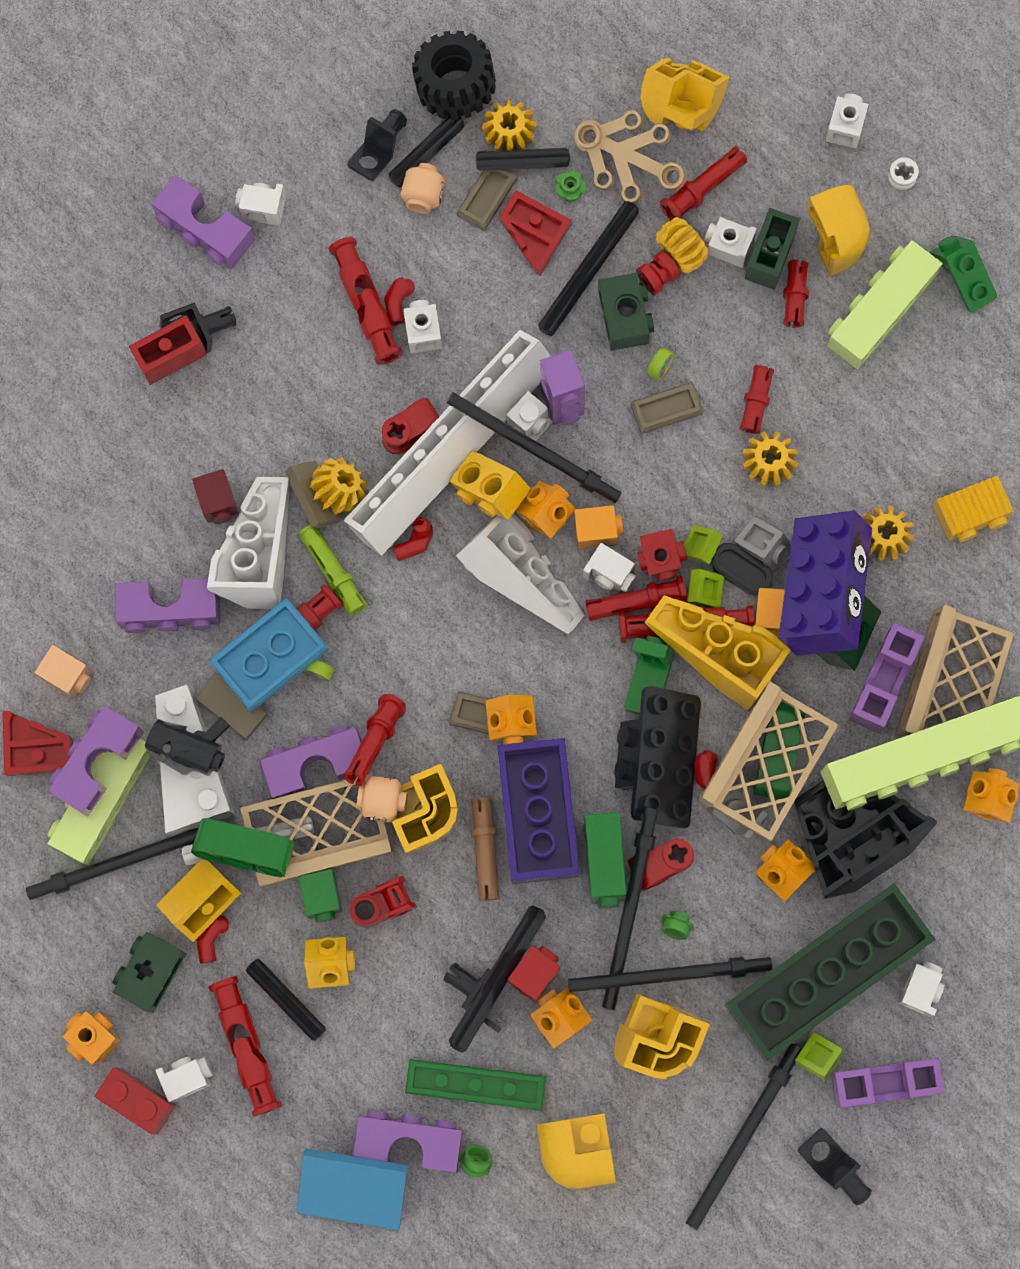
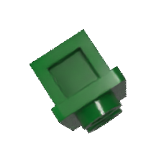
(966, 270)
(651, 669)

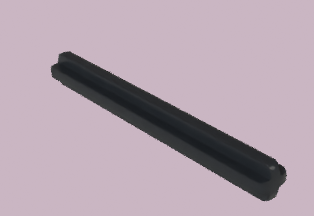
(588, 268)
(497, 979)

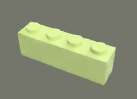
(884, 303)
(83, 835)

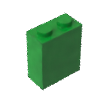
(605, 859)

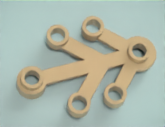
(624, 153)

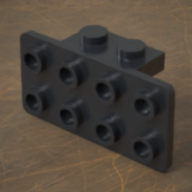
(660, 755)

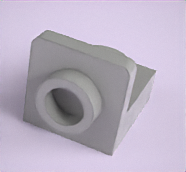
(764, 543)
(736, 801)

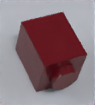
(215, 497)

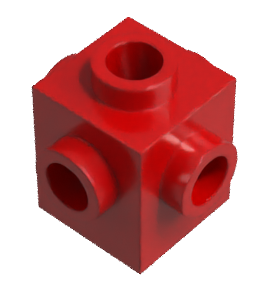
(658, 542)

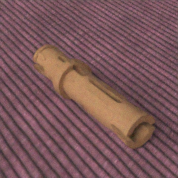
(485, 848)

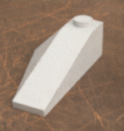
(253, 554)
(510, 564)

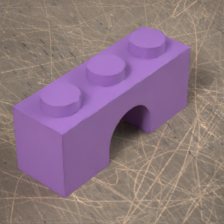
(223, 240)
(562, 388)
(138, 610)
(886, 678)
(106, 733)
(286, 769)
(887, 1083)
(439, 1143)

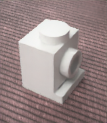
(846, 130)
(261, 203)
(734, 250)
(422, 337)
(529, 417)
(610, 569)
(922, 988)
(184, 1078)

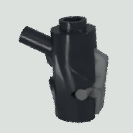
(187, 750)

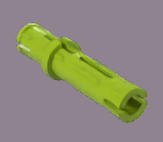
(337, 577)

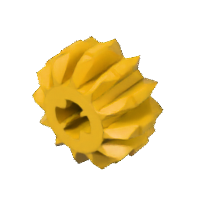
(509, 116)
(682, 244)
(782, 461)
(338, 485)
(899, 532)

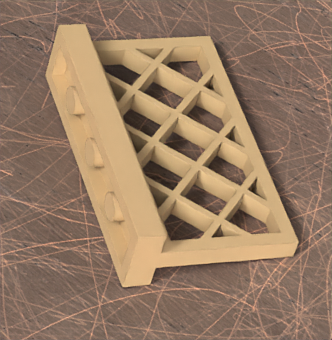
(931, 664)
(741, 748)
(329, 857)

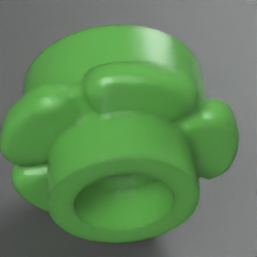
(564, 191)
(676, 925)
(476, 1161)

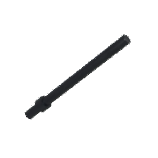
(588, 479)
(643, 842)
(61, 882)
(735, 967)
(779, 1077)

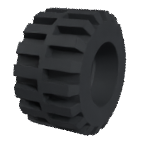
(451, 54)

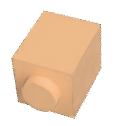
(64, 672)

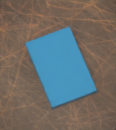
(268, 655)
(352, 1189)

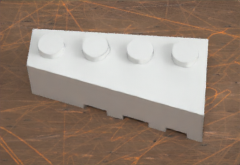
(195, 795)

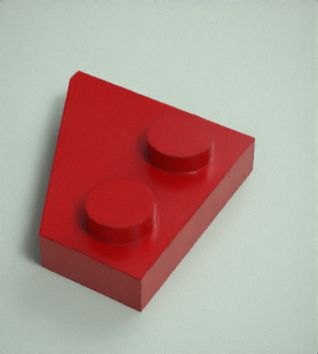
(534, 229)
(32, 747)

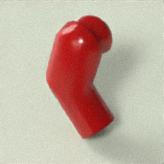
(394, 297)
(418, 541)
(704, 767)
(205, 941)

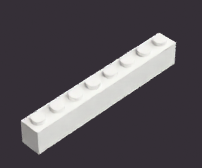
(445, 445)

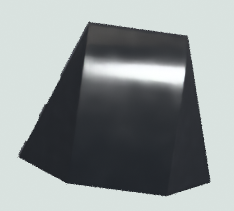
(857, 843)

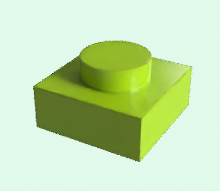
(702, 544)
(705, 588)
(819, 1056)

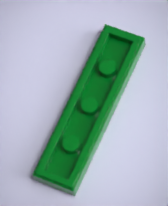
(475, 1084)

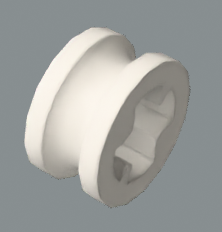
(898, 181)

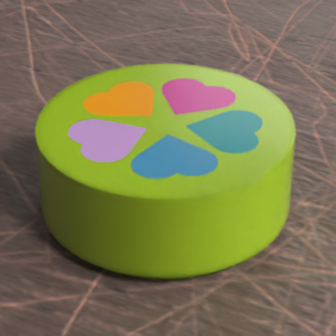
(660, 364)
(320, 670)

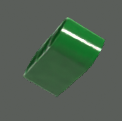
(775, 764)
(242, 847)

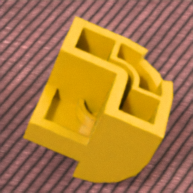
(682, 93)
(841, 227)
(429, 810)
(658, 1038)
(577, 1152)

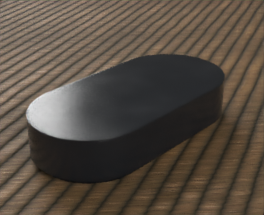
(741, 568)

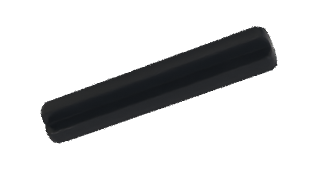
(427, 148)
(522, 159)
(285, 999)

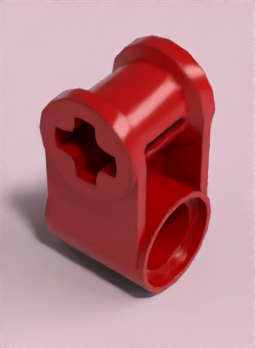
(410, 423)
(659, 866)
(383, 902)

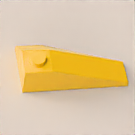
(725, 652)

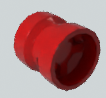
(658, 272)

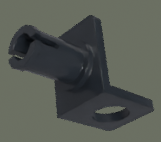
(378, 143)
(203, 325)
(469, 986)
(837, 1169)

